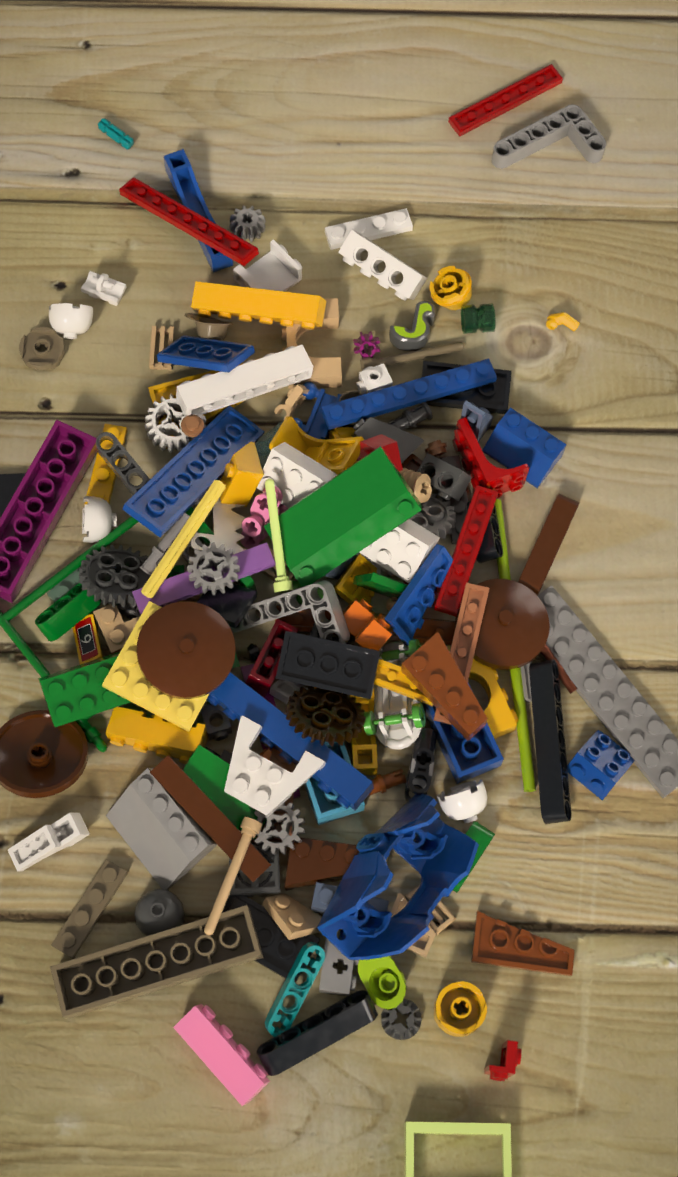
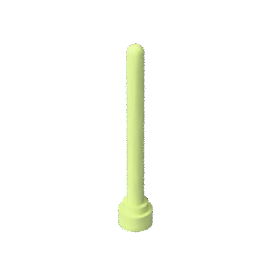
(282, 582)

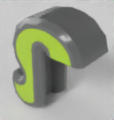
(417, 337)

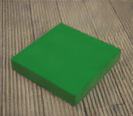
(380, 584)

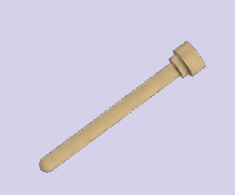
(249, 830)

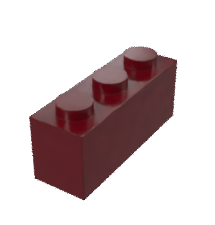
(267, 663)

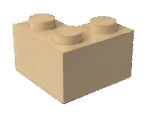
(113, 627)

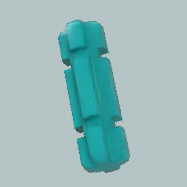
(115, 133)

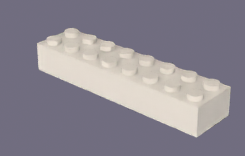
(297, 475)

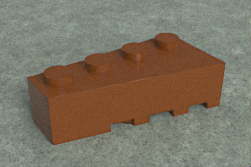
(443, 684)

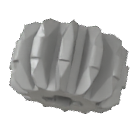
(247, 223)

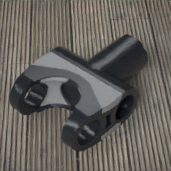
(421, 764)

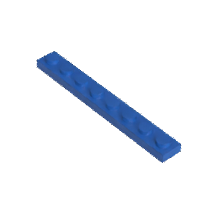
(408, 394)

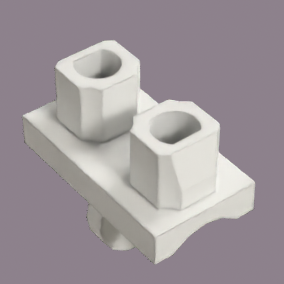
(103, 288)

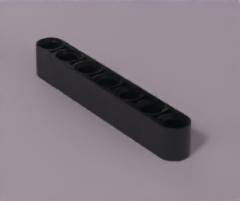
(550, 742)

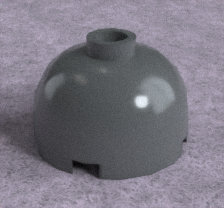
(158, 912)

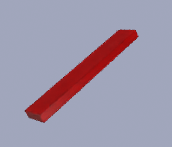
(505, 100)
(466, 550)

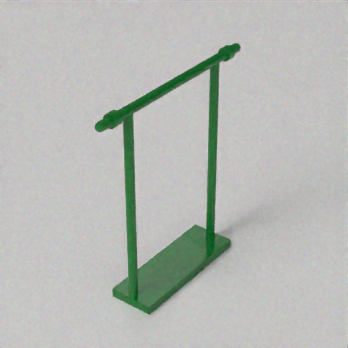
(92, 733)

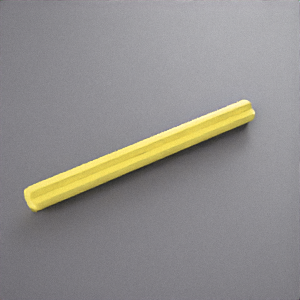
(183, 539)

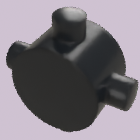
(253, 651)

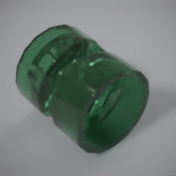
(478, 318)

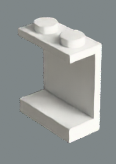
(271, 272)

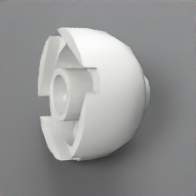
(70, 319)
(97, 519)
(464, 801)

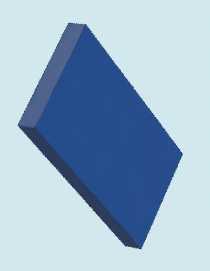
(206, 353)

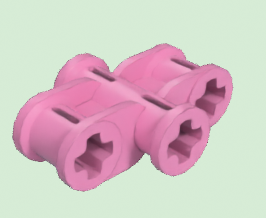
(253, 525)

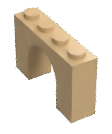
(326, 370)

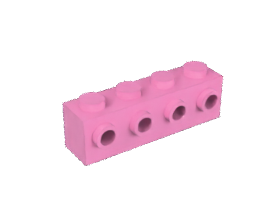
(222, 1054)

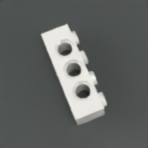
(412, 279)

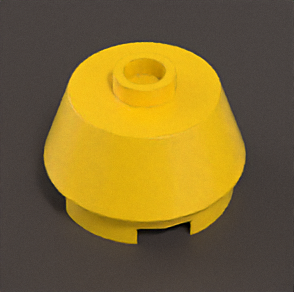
(451, 288)

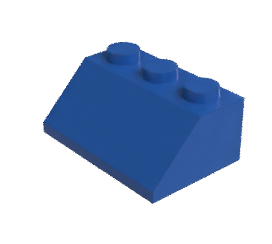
(523, 442)

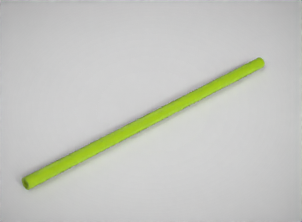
(516, 678)

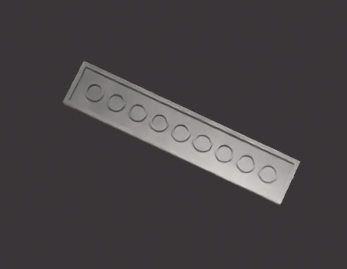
(612, 695)

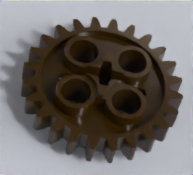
(325, 715)

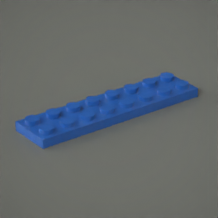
(191, 472)

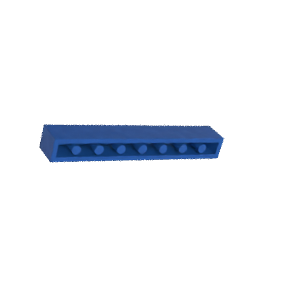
(337, 774)

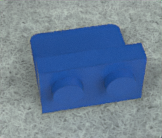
(600, 764)

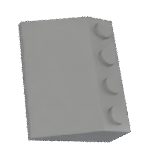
(159, 830)

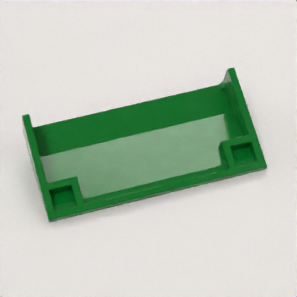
(344, 516)

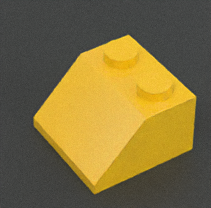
(241, 476)

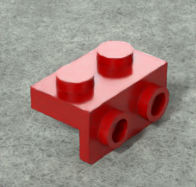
(509, 1059)

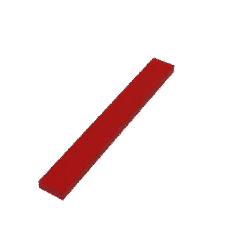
(189, 221)

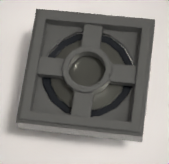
(266, 883)

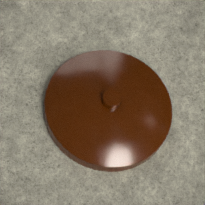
(512, 626)
(185, 650)
(40, 757)

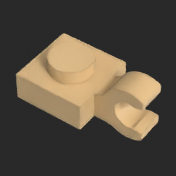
(294, 400)

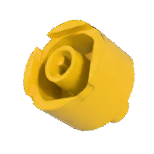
(474, 1005)

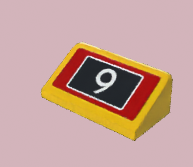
(87, 640)

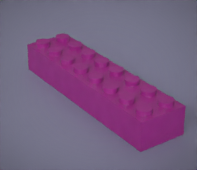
(41, 502)

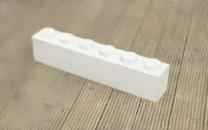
(244, 381)

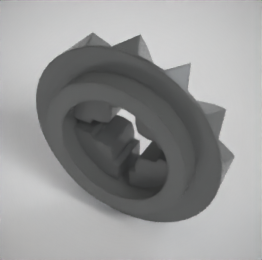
(399, 1031)

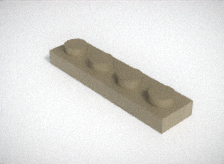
(89, 909)

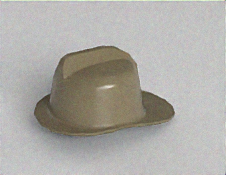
(209, 327)

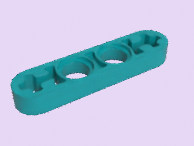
(298, 990)

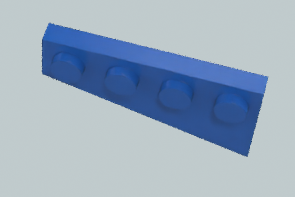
(410, 607)

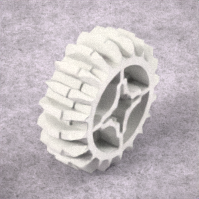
(160, 433)

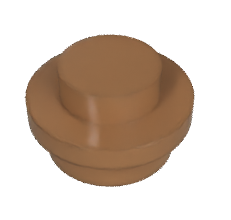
(192, 425)
(436, 448)

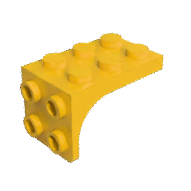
(331, 453)

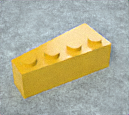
(154, 734)

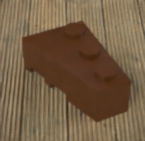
(318, 862)

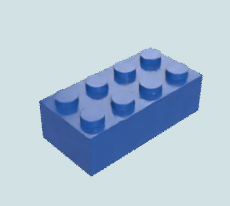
(465, 757)

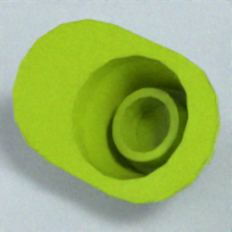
(383, 981)

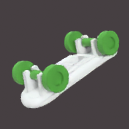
(396, 717)

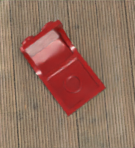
(480, 469)

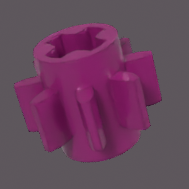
(366, 339)

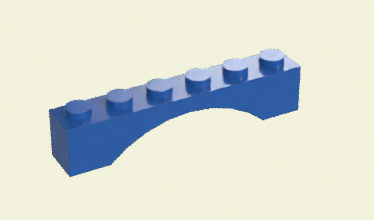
(188, 192)

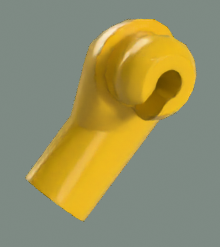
(561, 318)

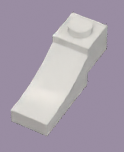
(48, 841)

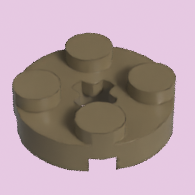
(42, 360)

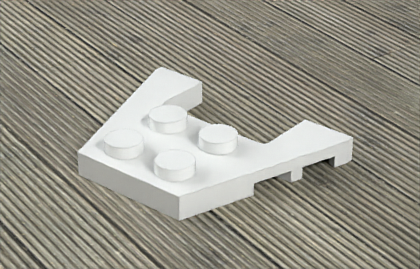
(260, 781)

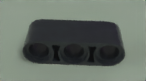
(491, 545)

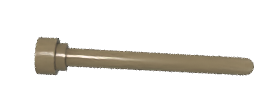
(411, 356)

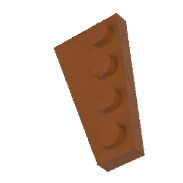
(517, 948)

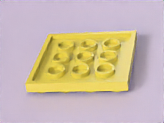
(128, 682)

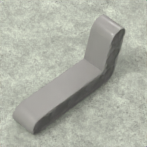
(568, 121)
(310, 600)

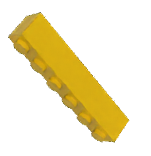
(258, 304)

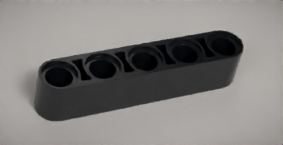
(317, 1032)

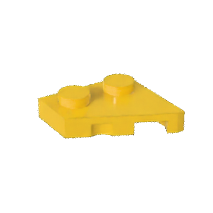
(345, 586)

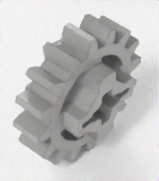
(220, 563)
(286, 820)

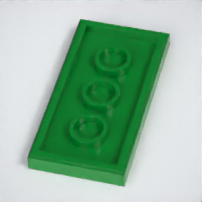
(210, 776)

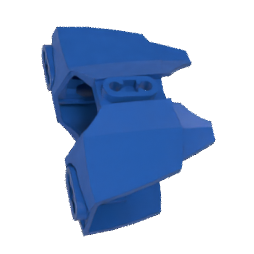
(431, 848)

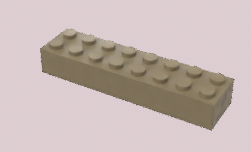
(155, 963)

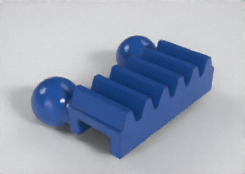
(316, 424)

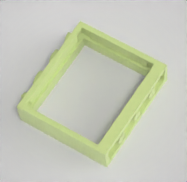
(461, 1129)

